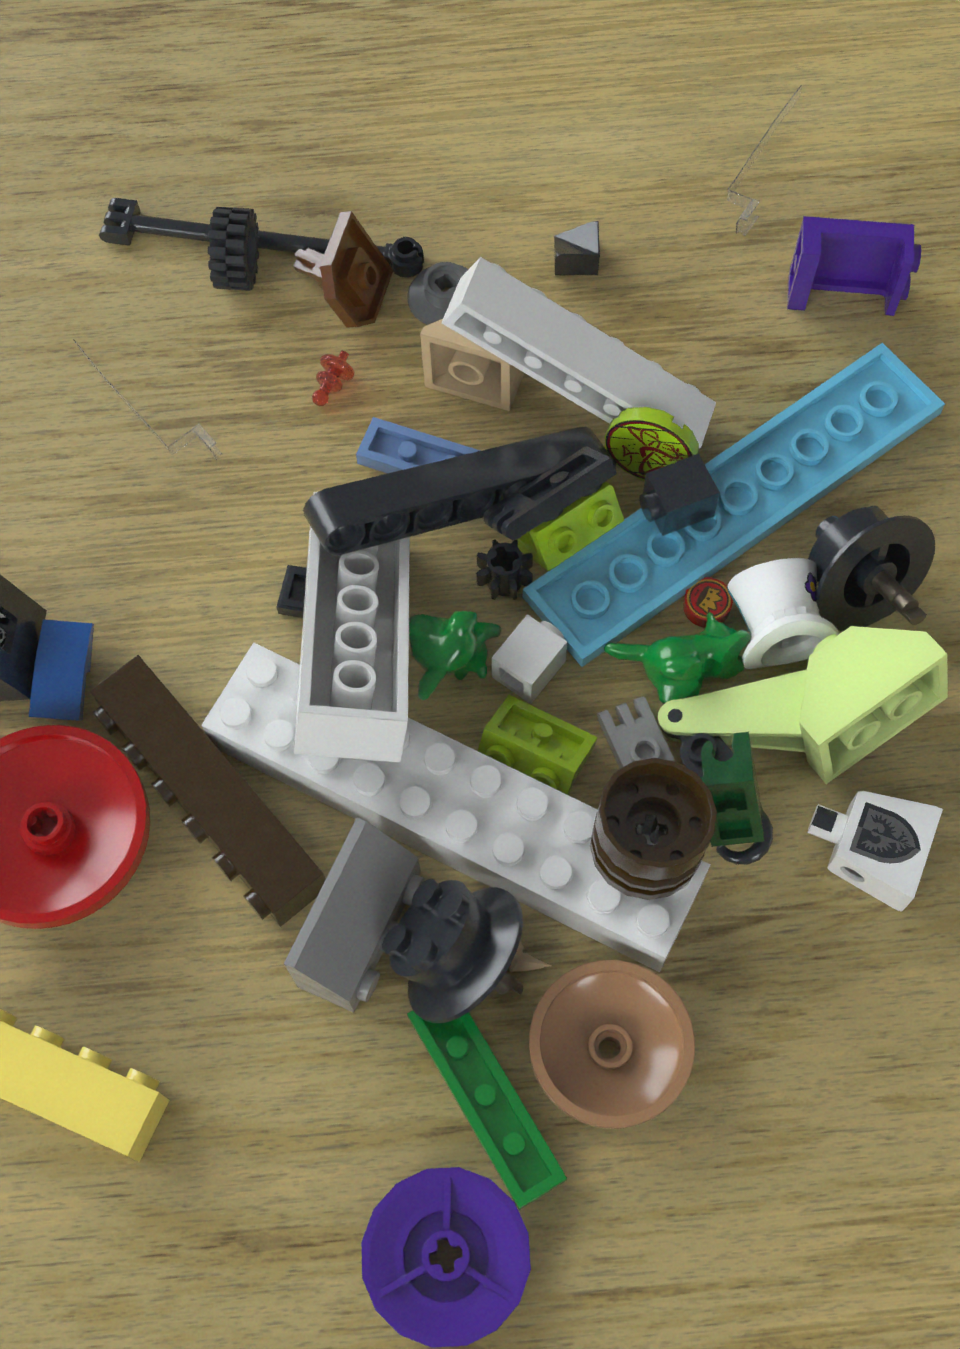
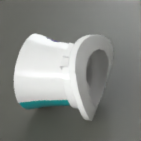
(780, 611)

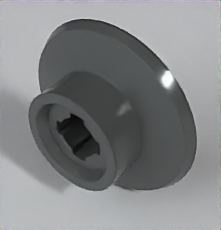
(425, 293)

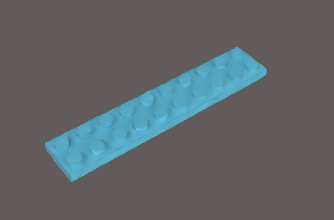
(761, 485)

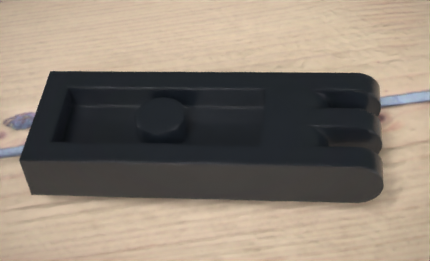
(550, 493)

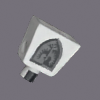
(879, 844)

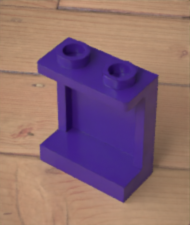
(853, 259)

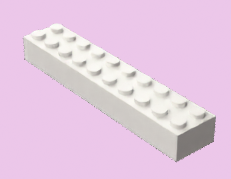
(454, 809)

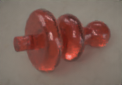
(336, 369)

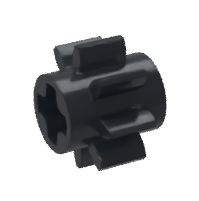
(493, 573)

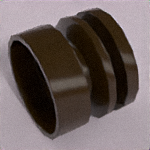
(657, 801)

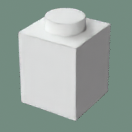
(529, 658)

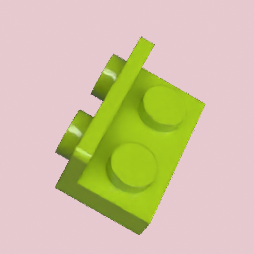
(574, 529)
(536, 743)

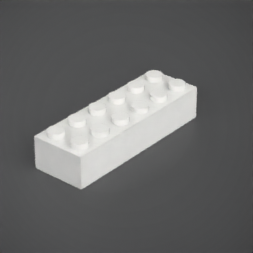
(354, 653)

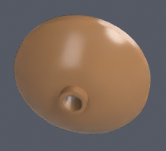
(621, 1006)

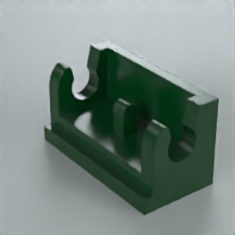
(734, 793)

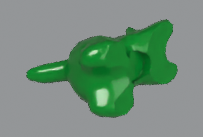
(449, 647)
(682, 662)

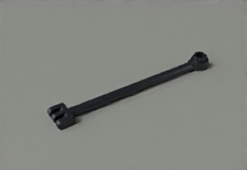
(125, 219)

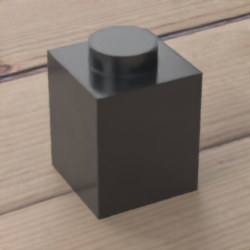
(679, 495)

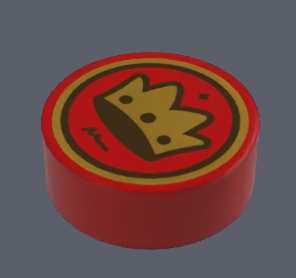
(706, 597)

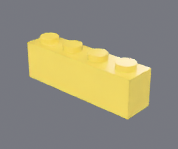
(78, 1089)

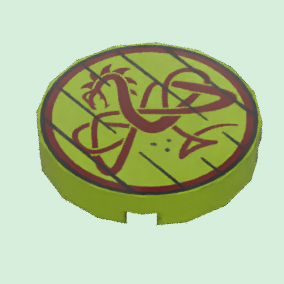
(648, 440)

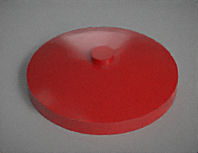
(67, 825)

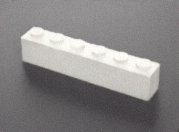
(567, 351)

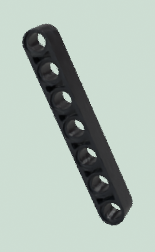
(435, 493)

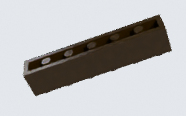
(210, 791)

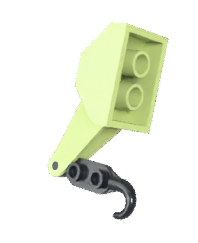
(836, 711)

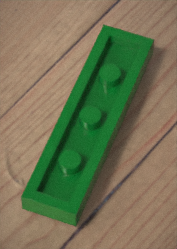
(491, 1107)

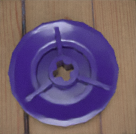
(419, 1296)

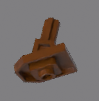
(349, 272)

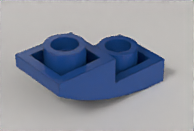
(61, 670)

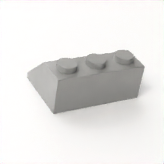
(351, 917)

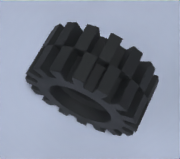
(233, 248)

